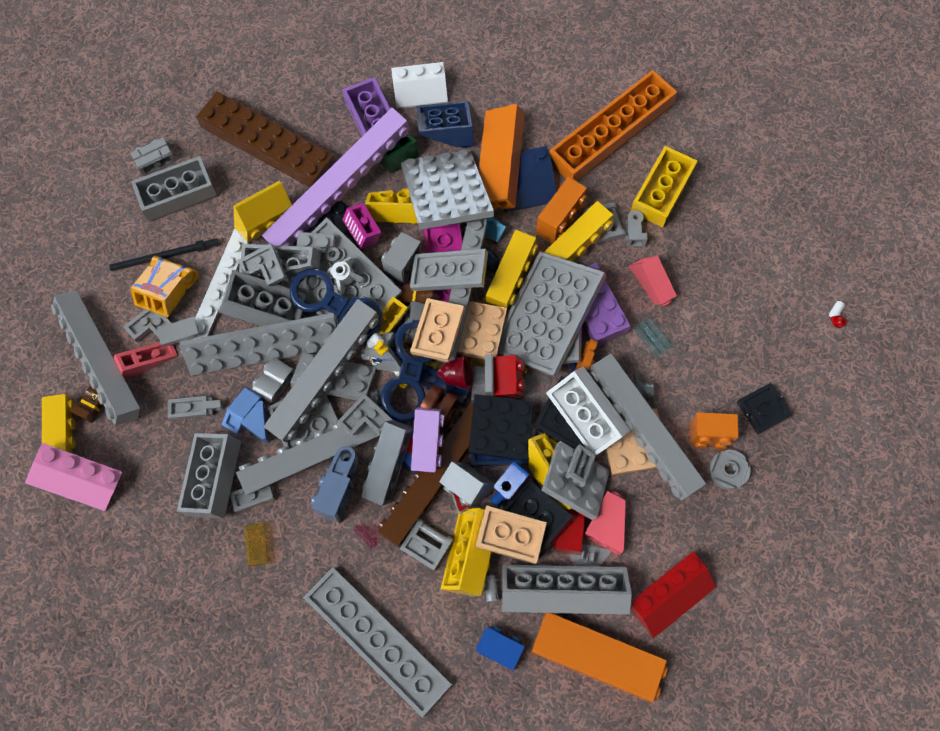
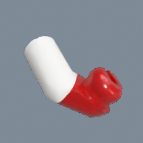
(835, 315)

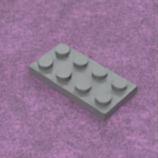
(449, 270)
(350, 384)

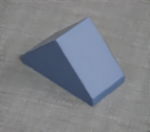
(256, 420)

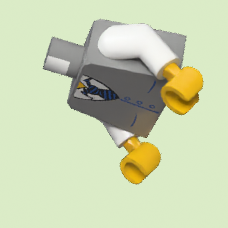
(382, 353)

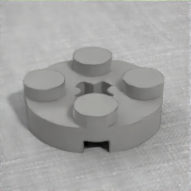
(739, 466)

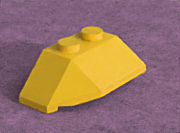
(539, 458)

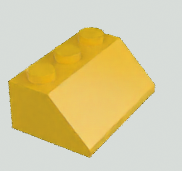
(260, 211)

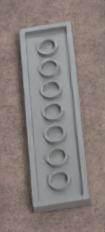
(257, 344)
(378, 642)

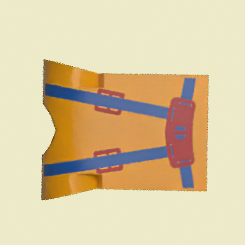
(162, 286)

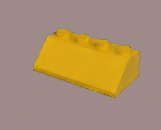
(466, 563)

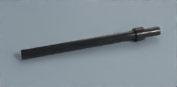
(200, 245)

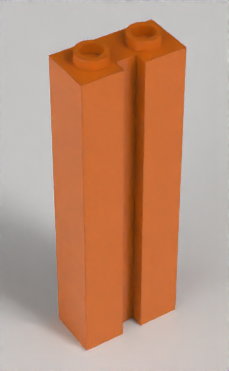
(501, 154)
(600, 657)

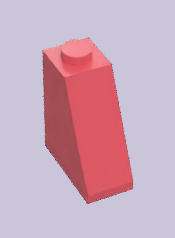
(654, 280)
(609, 525)

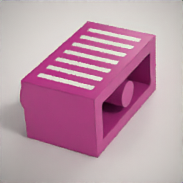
(361, 225)

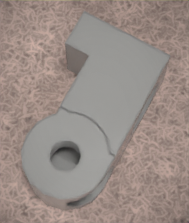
(634, 229)

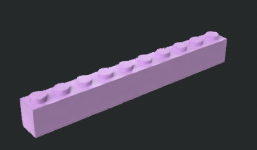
(338, 179)

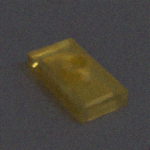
(256, 544)

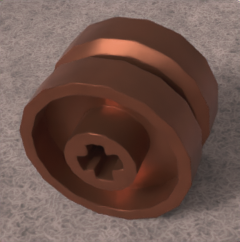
(435, 400)

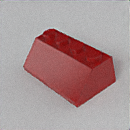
(672, 594)

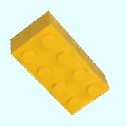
(664, 186)

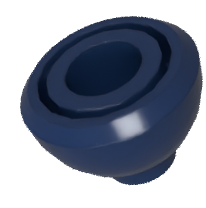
(493, 260)

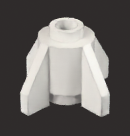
(344, 274)

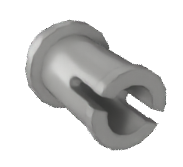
(491, 588)

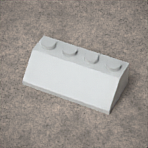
(588, 411)

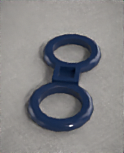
(332, 301)
(408, 374)

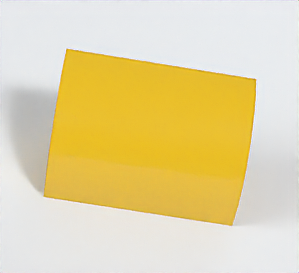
(392, 315)

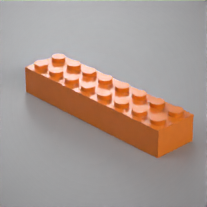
(612, 126)

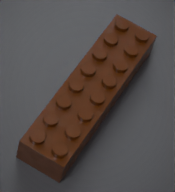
(265, 139)

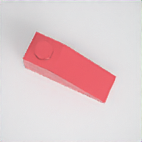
(142, 359)

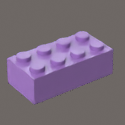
(365, 104)
(605, 318)

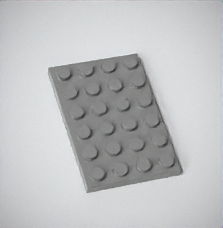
(446, 189)
(376, 283)
(549, 312)

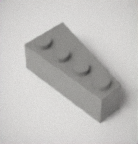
(293, 258)

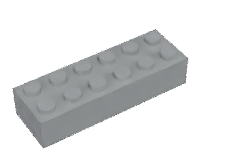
(565, 589)

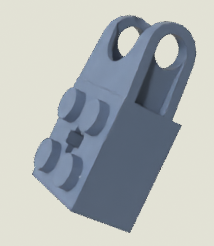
(336, 486)

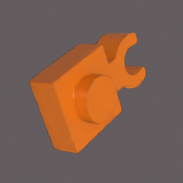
(587, 355)

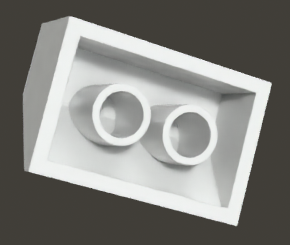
(419, 85)

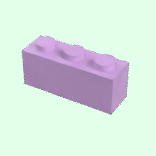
(427, 440)

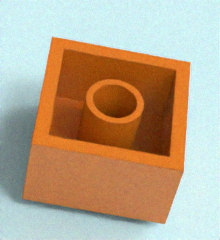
(713, 430)

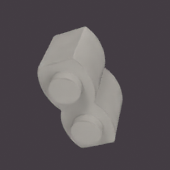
(273, 380)

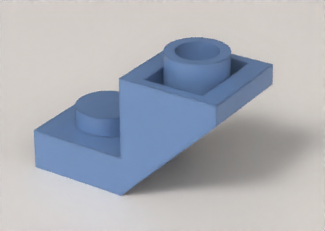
(239, 409)

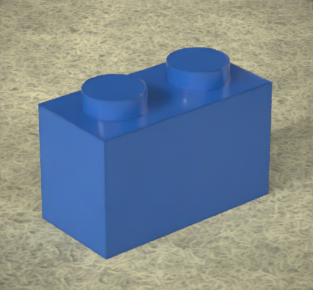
(500, 648)

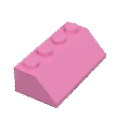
(73, 477)

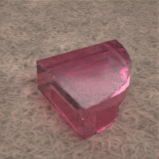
(364, 536)

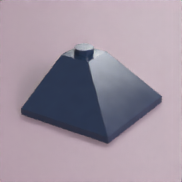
(446, 124)
(535, 179)

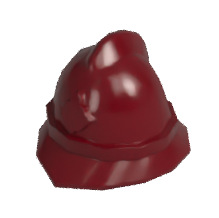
(457, 373)

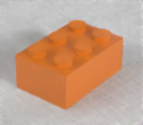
(561, 210)

